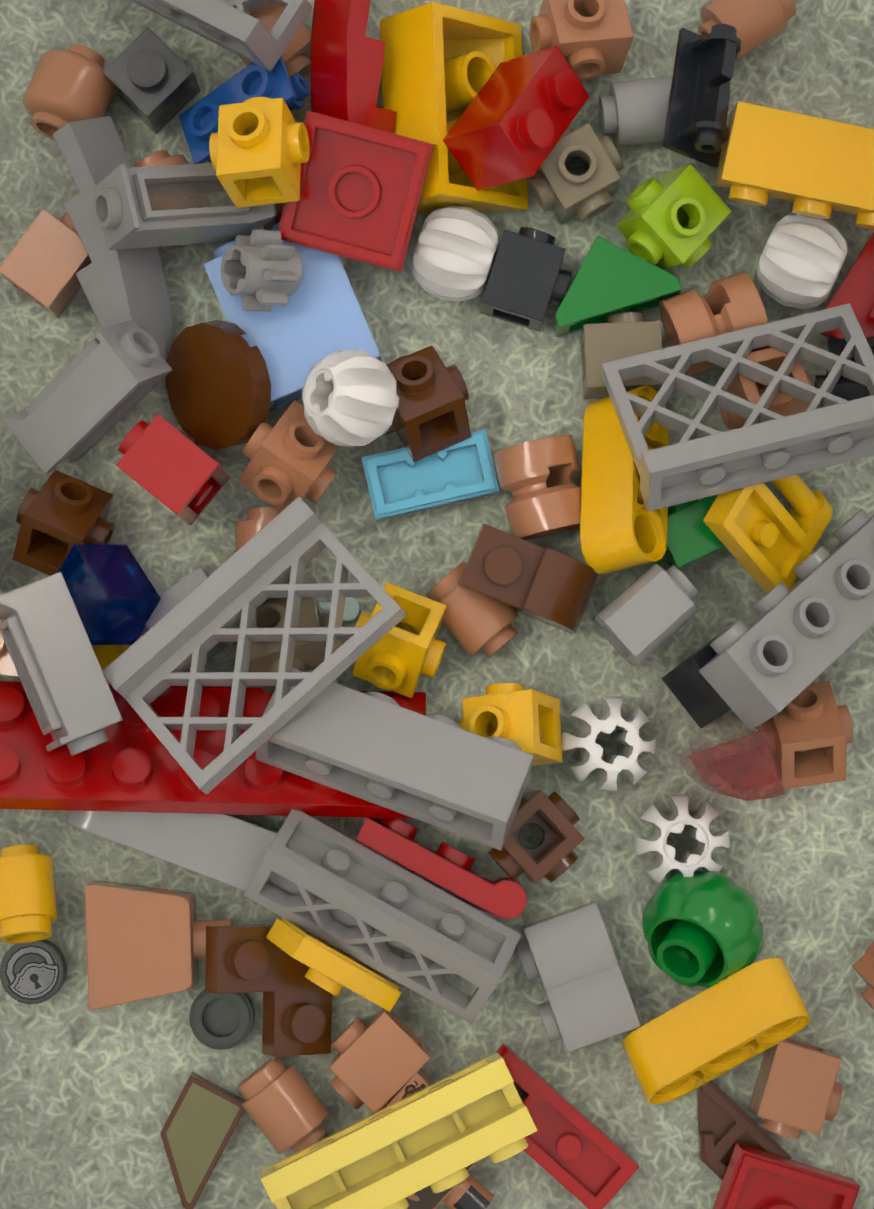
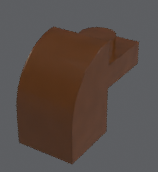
(529, 578)

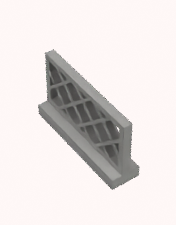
(768, 443)
(231, 599)

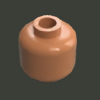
(67, 89)

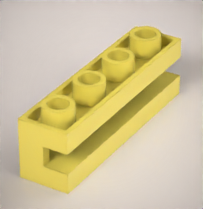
(408, 1145)

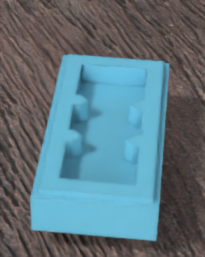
(440, 479)

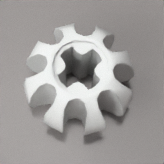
(455, 253)
(801, 261)
(350, 398)
(591, 752)
(675, 823)

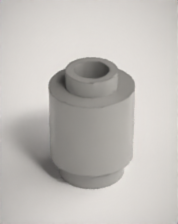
(635, 110)

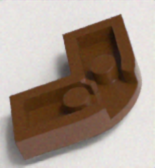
(294, 1008)

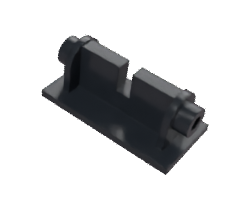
(701, 93)

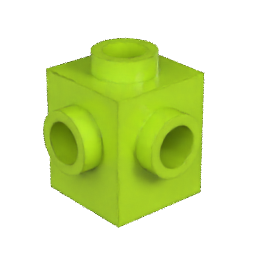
(672, 218)

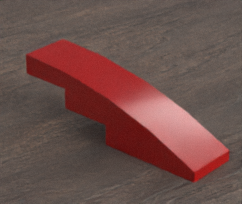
(347, 64)

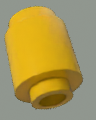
(26, 895)

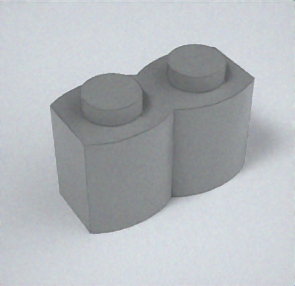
(647, 613)
(579, 977)

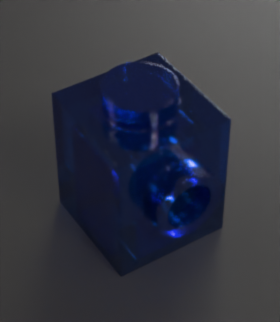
(109, 592)

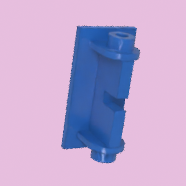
(253, 81)

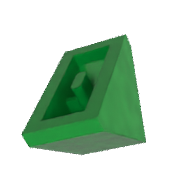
(612, 284)

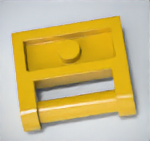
(763, 531)

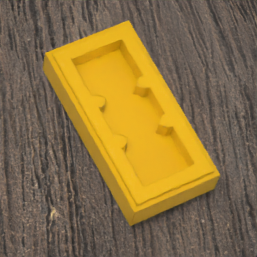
(332, 967)

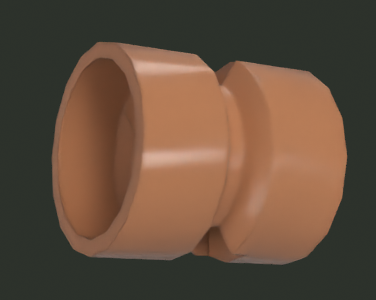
(727, 307)
(541, 486)

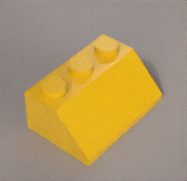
(429, 76)
(798, 160)

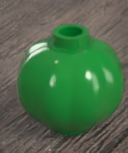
(702, 928)

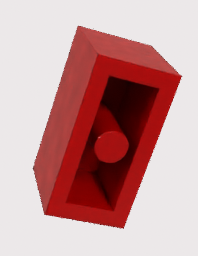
(516, 118)
(171, 468)

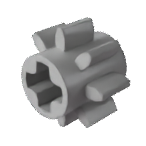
(261, 270)

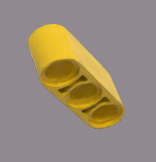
(614, 518)
(716, 1031)

